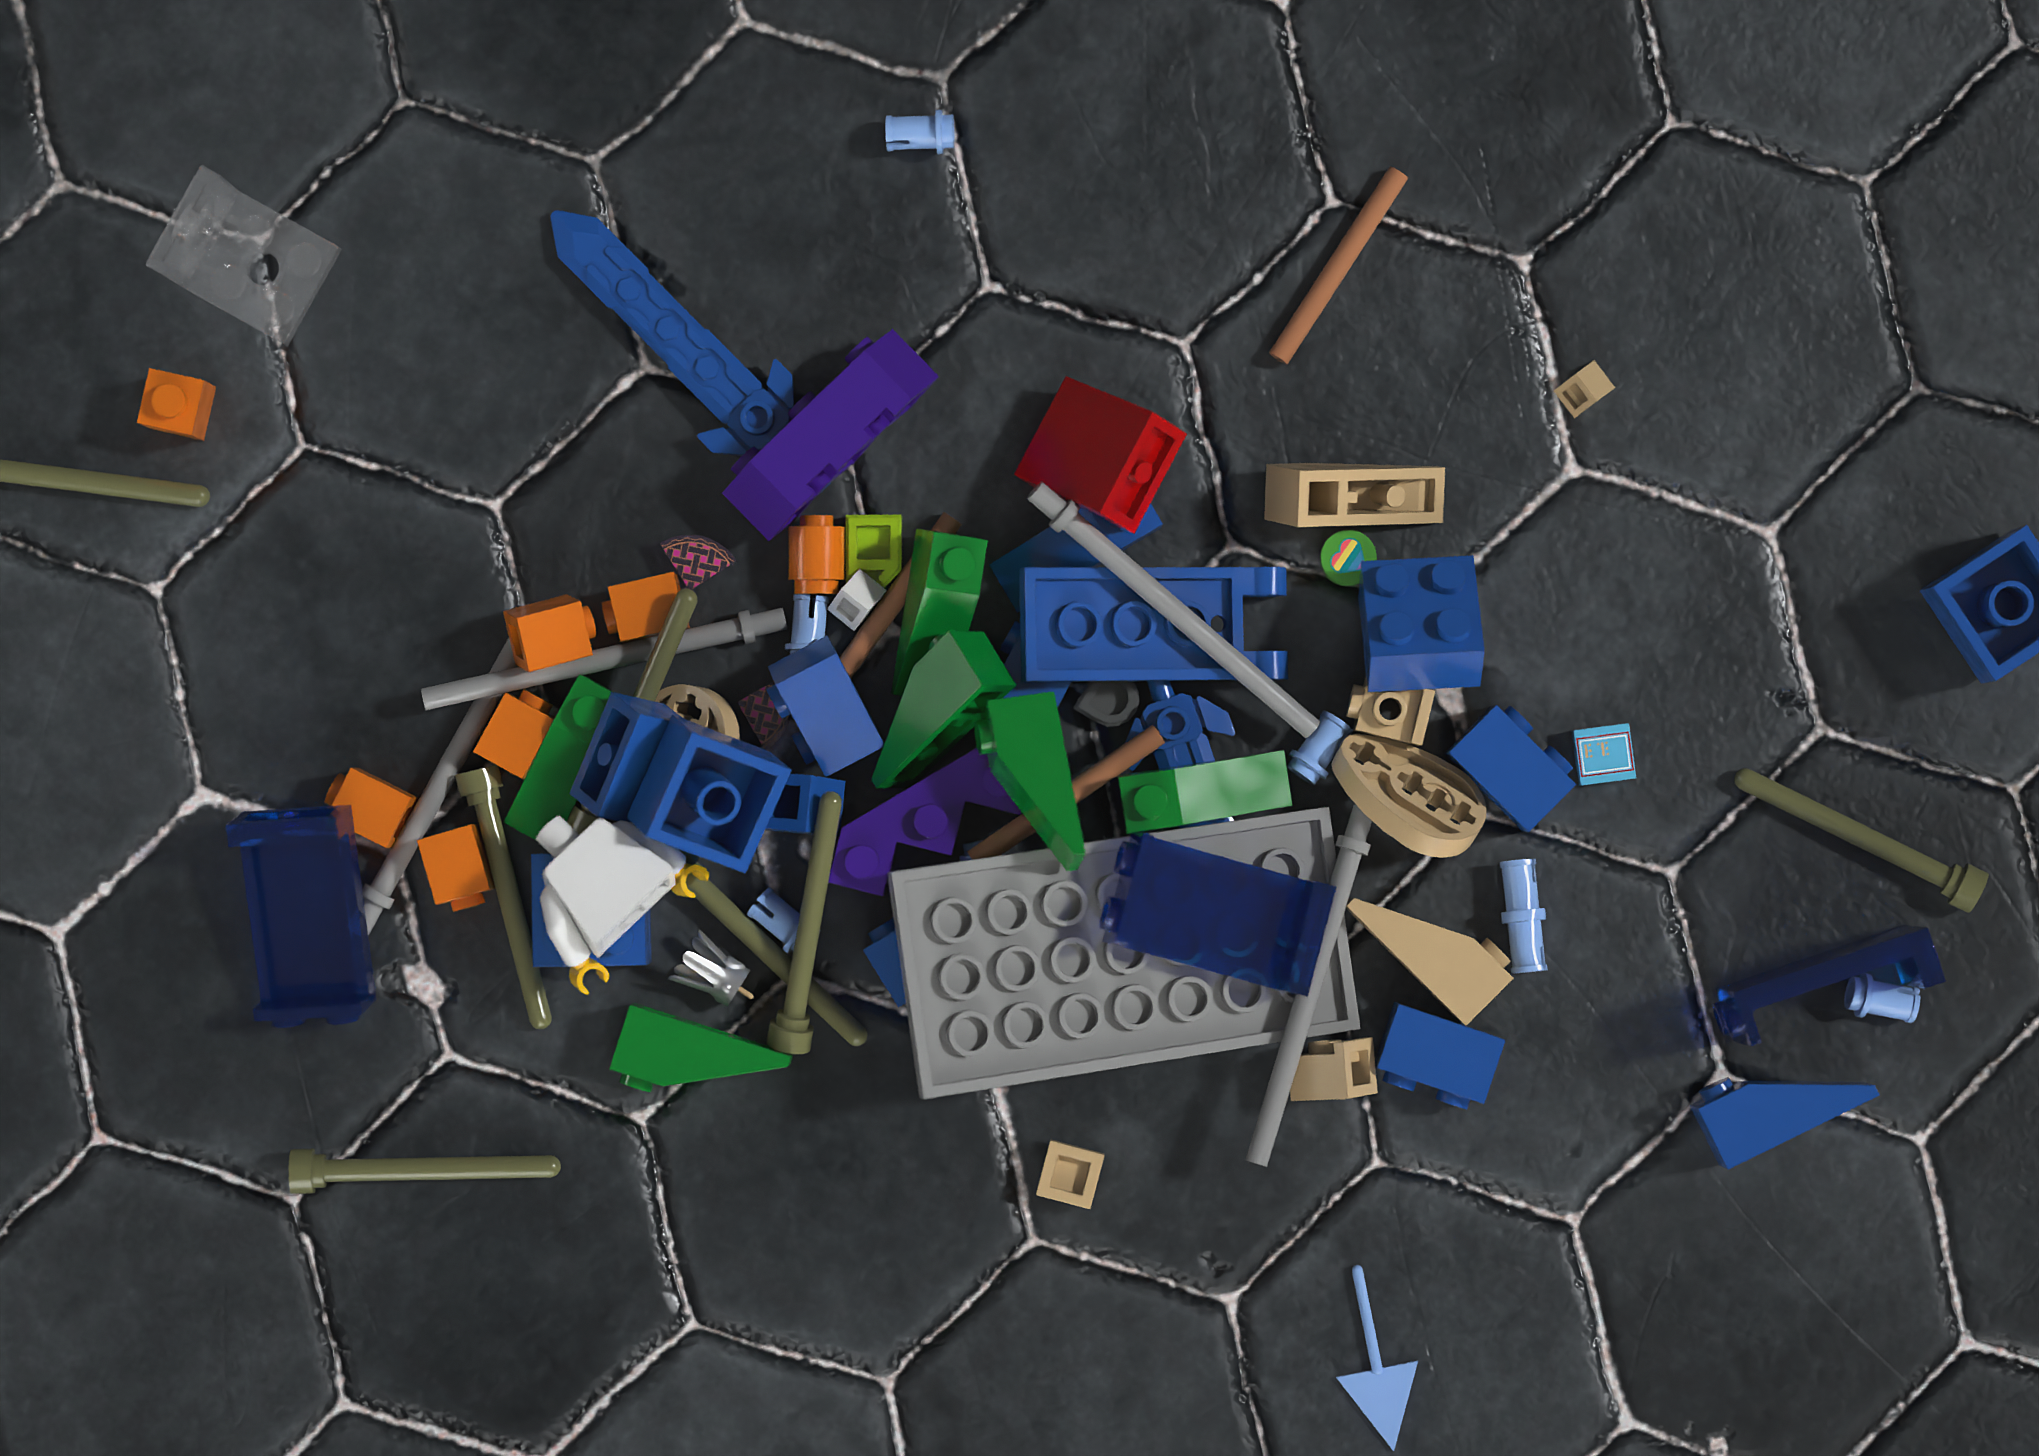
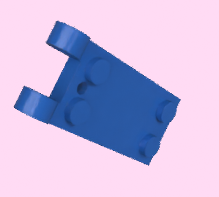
(1099, 629)

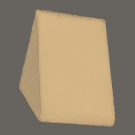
(1584, 389)

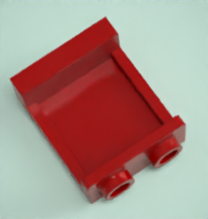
(1101, 453)

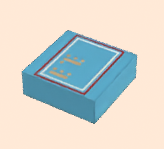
(1603, 754)

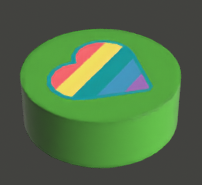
(1343, 556)

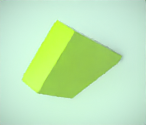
(874, 546)

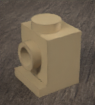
(1407, 727)
(1335, 1070)

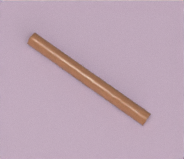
(1338, 265)
(886, 609)
(1083, 786)

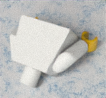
(603, 887)

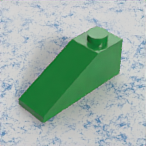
(939, 594)
(940, 705)
(559, 759)
(1033, 768)
(1204, 791)
(677, 1051)

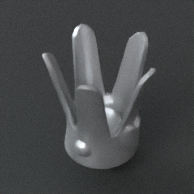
(712, 972)

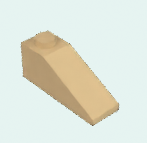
(1353, 494)
(1447, 963)

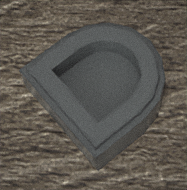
(1109, 702)

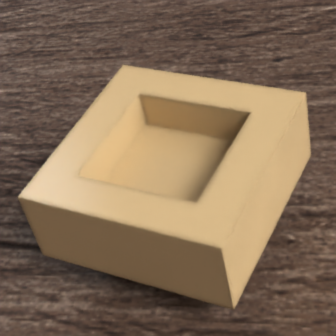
(1070, 1174)

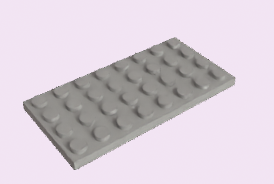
(1021, 989)

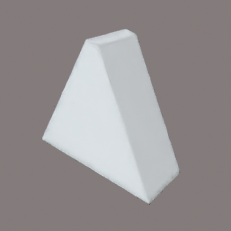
(856, 599)

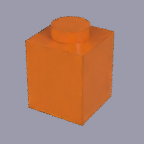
(176, 404)
(640, 606)
(550, 632)
(516, 732)
(376, 805)
(457, 867)

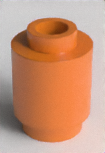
(816, 555)

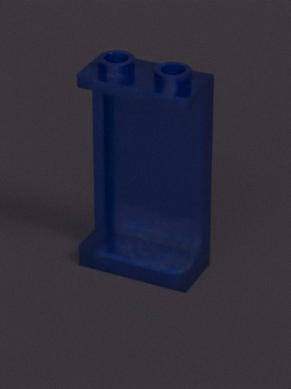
(305, 914)
(1217, 914)
(1906, 946)

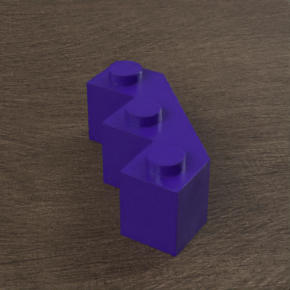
(828, 432)
(920, 816)

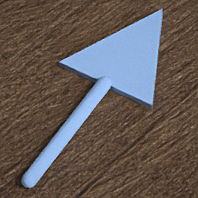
(1383, 1390)

